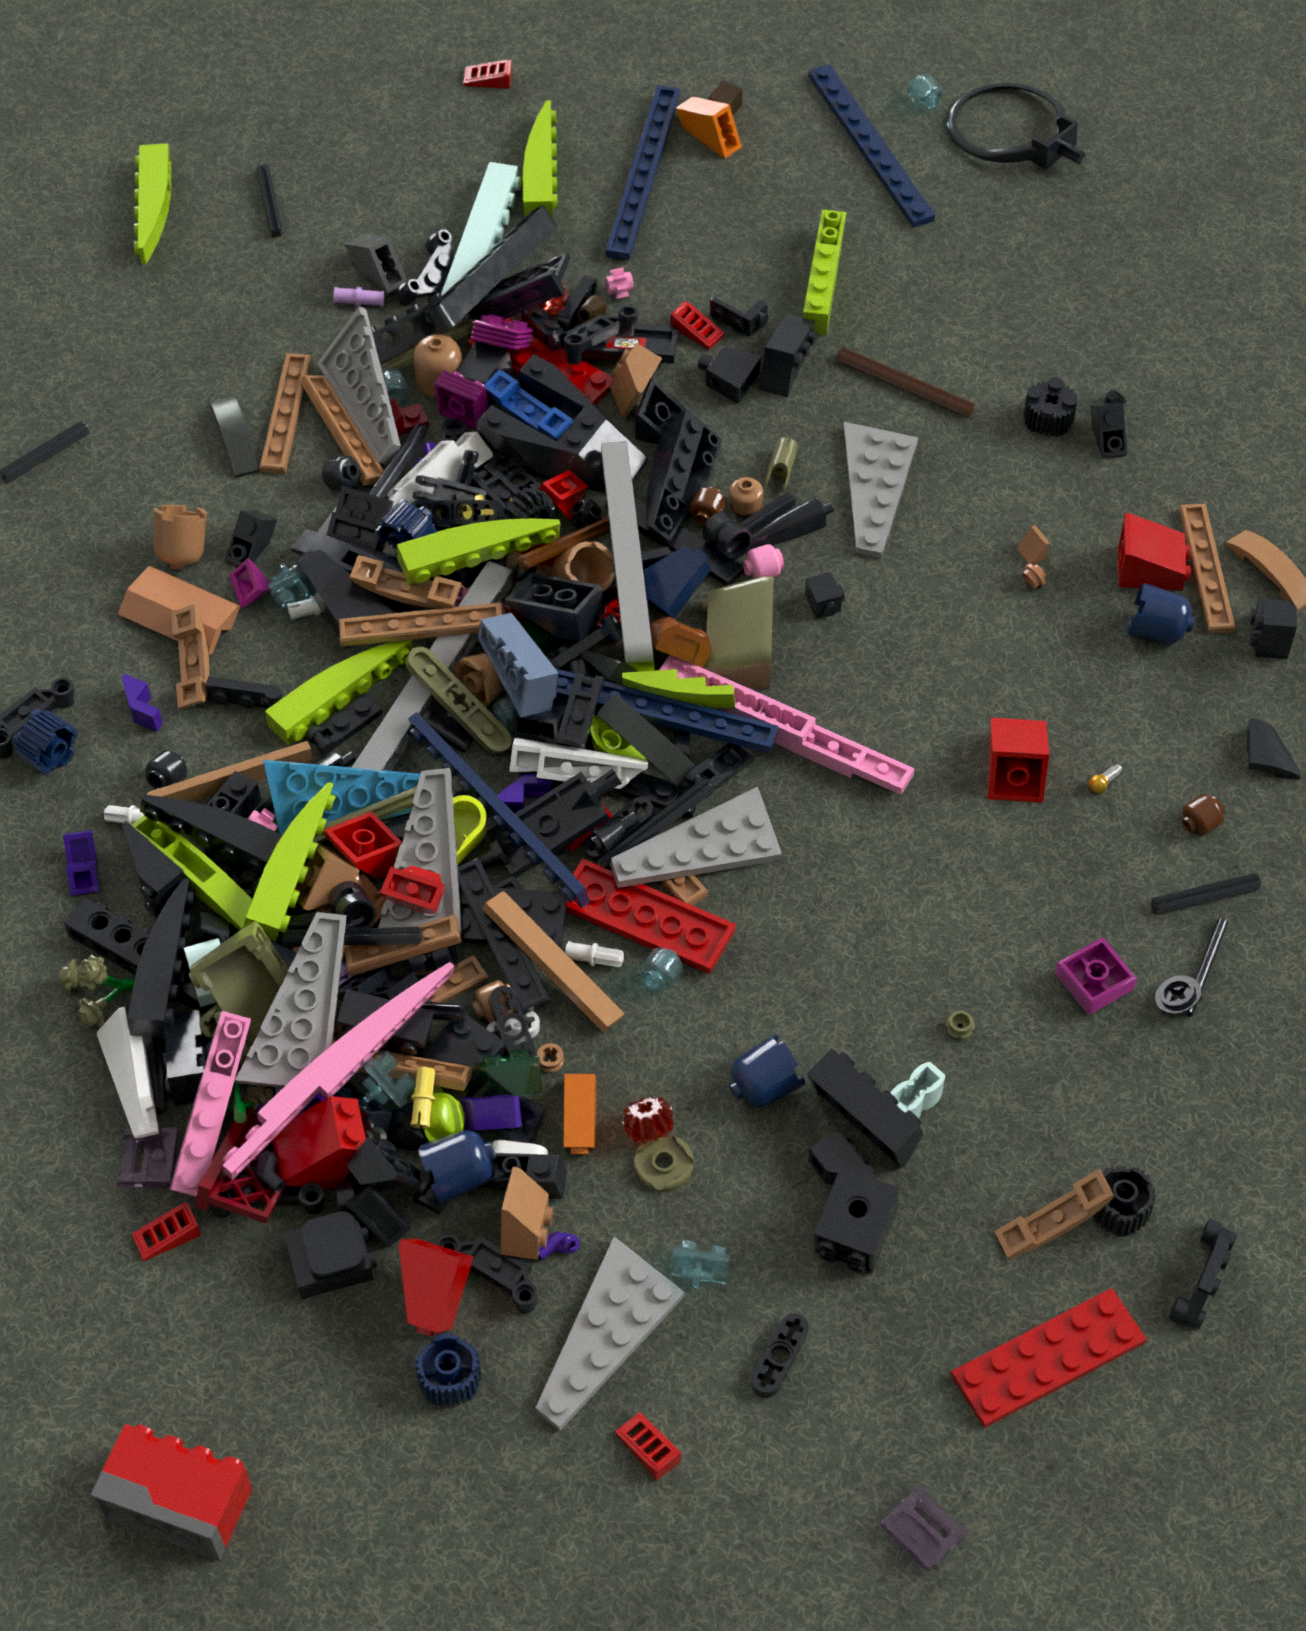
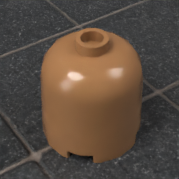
(432, 357)
(178, 535)
(586, 563)

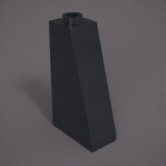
(334, 590)

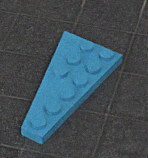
(355, 788)

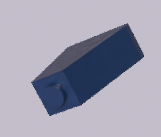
(675, 579)

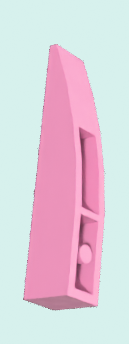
(210, 1103)

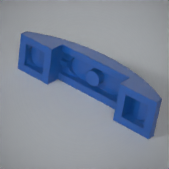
(525, 407)

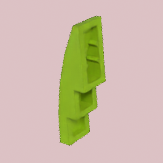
(685, 689)

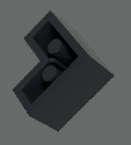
(1273, 628)

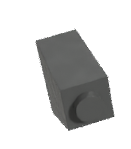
(377, 261)

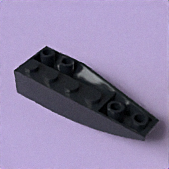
(678, 471)
(346, 555)

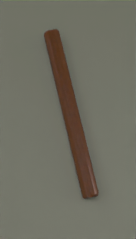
(906, 382)
(561, 545)

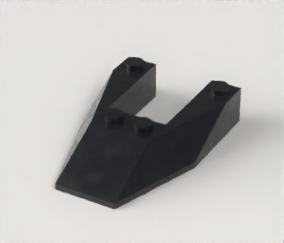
(575, 449)

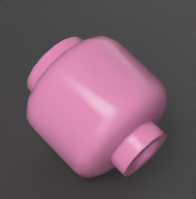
(763, 562)

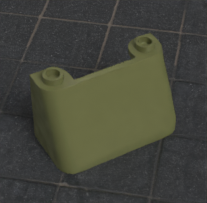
(741, 631)
(242, 976)

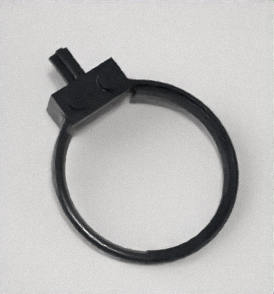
(1039, 152)

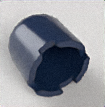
(1160, 615)
(765, 1073)
(457, 1163)

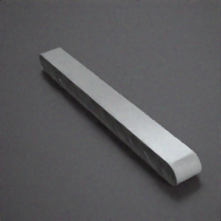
(626, 553)
(394, 731)

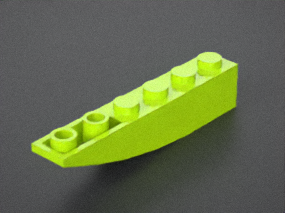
(538, 163)
(151, 197)
(824, 269)
(470, 545)
(334, 689)
(287, 868)
(205, 877)

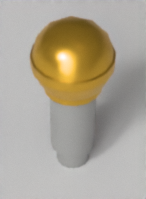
(1099, 782)

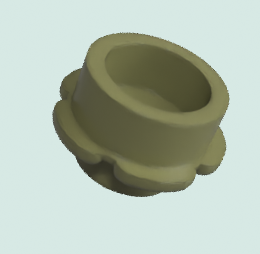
(962, 1018)

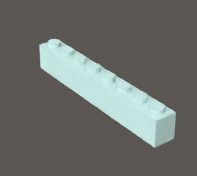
(486, 219)

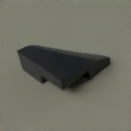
(1268, 751)

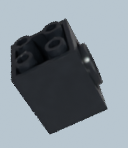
(850, 1238)

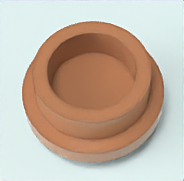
(1034, 575)

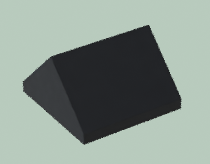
(483, 362)
(653, 411)

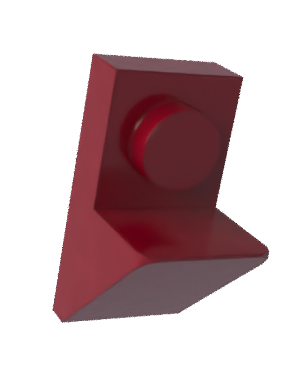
(408, 417)

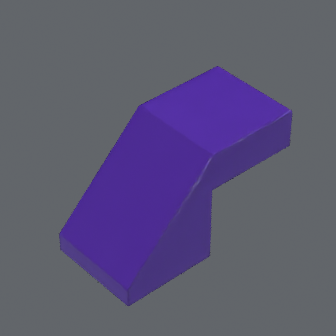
(138, 698)
(525, 787)
(82, 862)
(491, 1112)

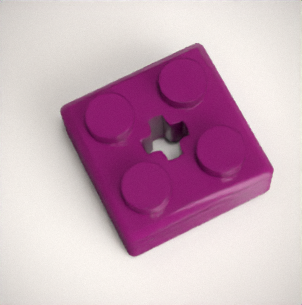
(506, 334)
(460, 398)
(1095, 960)

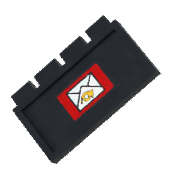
(658, 340)

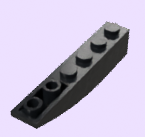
(214, 828)
(160, 966)

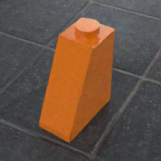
(711, 124)
(579, 1112)

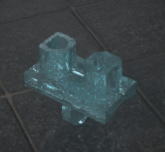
(285, 585)
(396, 1090)
(700, 1265)

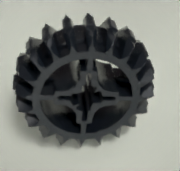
(529, 504)

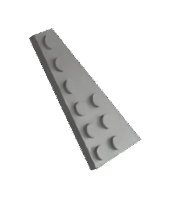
(358, 381)
(876, 474)
(716, 840)
(431, 846)
(303, 1011)
(616, 1317)

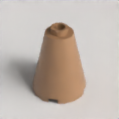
(479, 678)

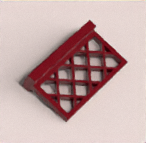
(215, 1179)

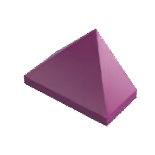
(249, 583)

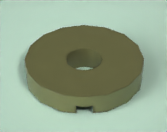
(664, 1178)

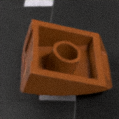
(680, 640)

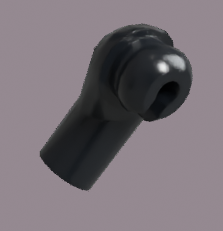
(265, 1171)

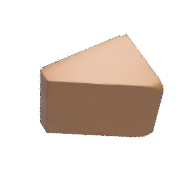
(1034, 546)

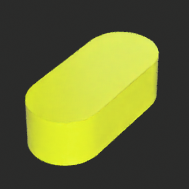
(469, 824)

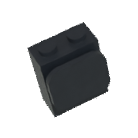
(330, 1254)

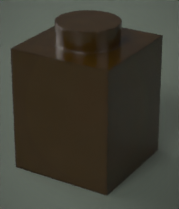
(727, 94)

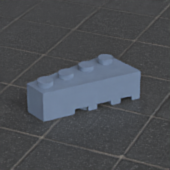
(519, 664)

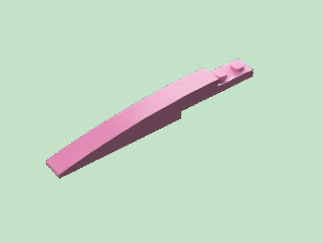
(801, 735)
(333, 1068)

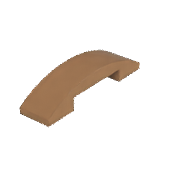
(1272, 564)
(393, 585)
(193, 656)
(1056, 1218)

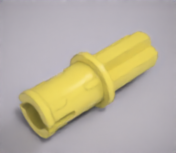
(423, 1098)

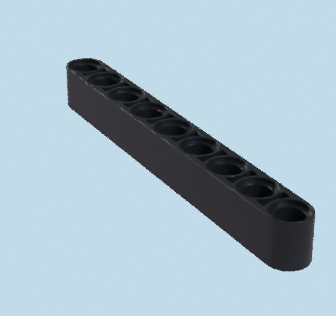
(490, 269)

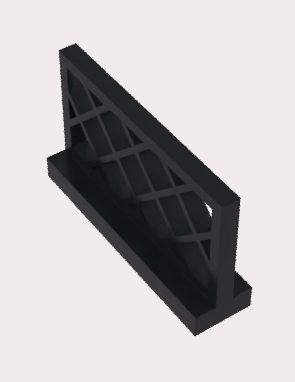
(524, 289)

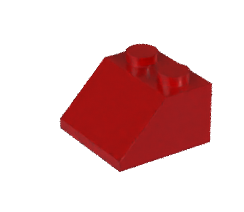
(366, 843)

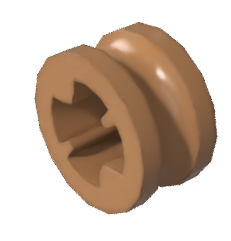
(550, 1048)

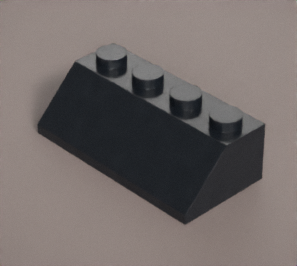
(866, 1106)

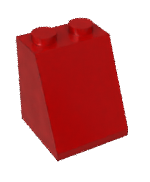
(1151, 555)
(1017, 759)
(320, 1143)
(432, 1284)

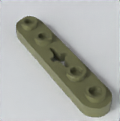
(439, 682)

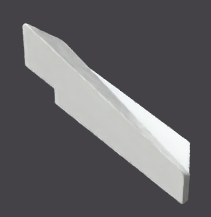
(441, 462)
(564, 762)
(130, 1072)

